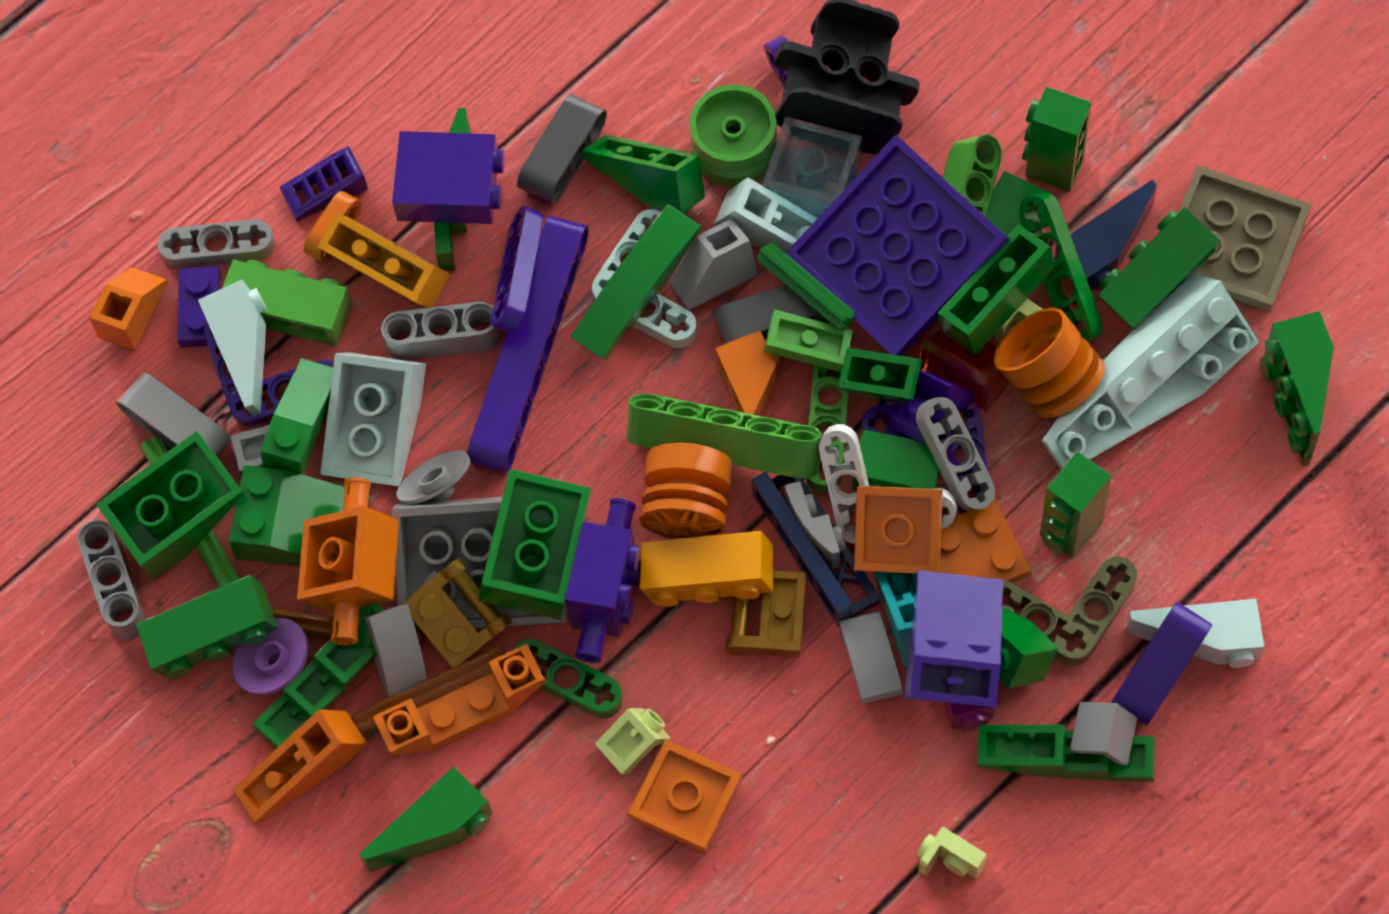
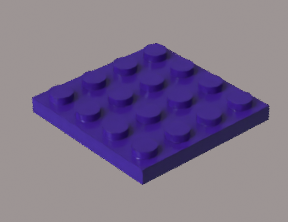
(897, 246)

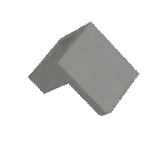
(1104, 731)

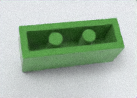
(296, 303)

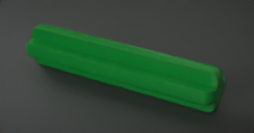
(806, 286)

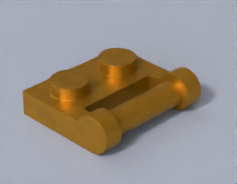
(780, 619)
(445, 623)

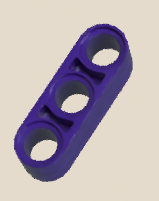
(1162, 662)

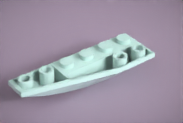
(1157, 369)

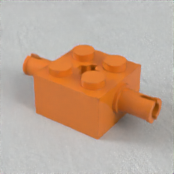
(348, 560)

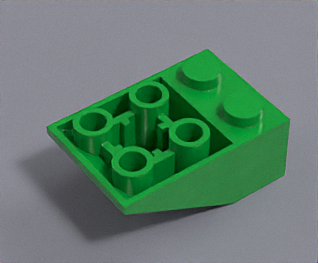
(1299, 365)

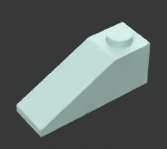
(764, 215)
(240, 335)
(1232, 639)

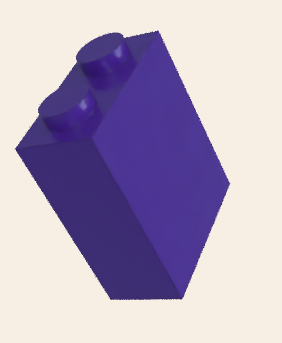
(447, 177)

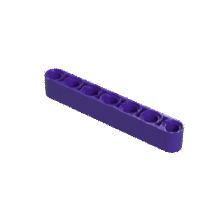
(528, 348)

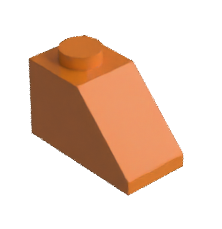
(748, 372)

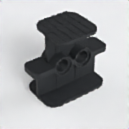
(854, 45)

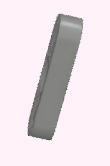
(188, 258)
(938, 449)

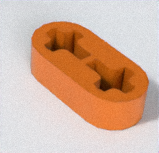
(341, 203)

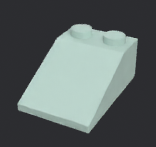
(371, 417)

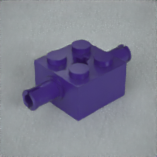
(602, 580)

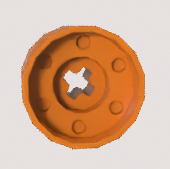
(1049, 363)
(685, 491)

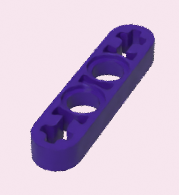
(516, 270)

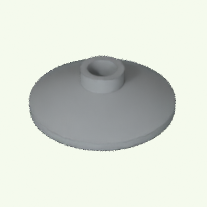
(434, 478)

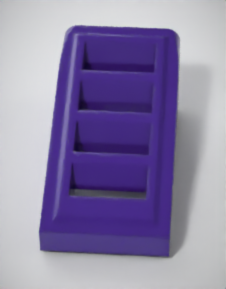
(330, 166)

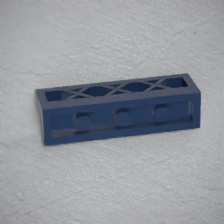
(806, 555)

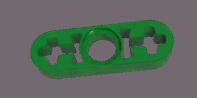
(599, 681)

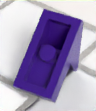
(927, 388)

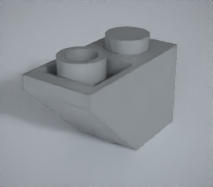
(714, 265)

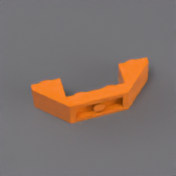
(464, 710)

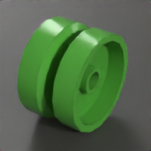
(733, 134)

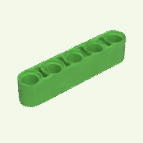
(974, 169)
(745, 438)

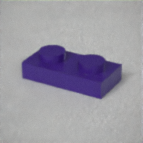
(194, 285)

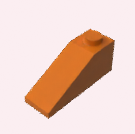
(300, 763)

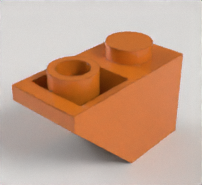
(127, 307)

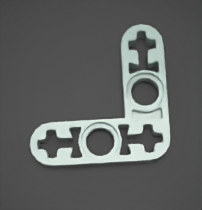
(674, 313)

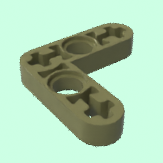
(1077, 623)

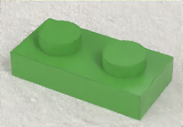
(807, 340)

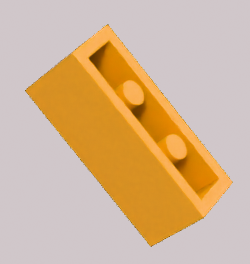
(384, 260)
(707, 568)

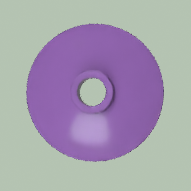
(273, 662)

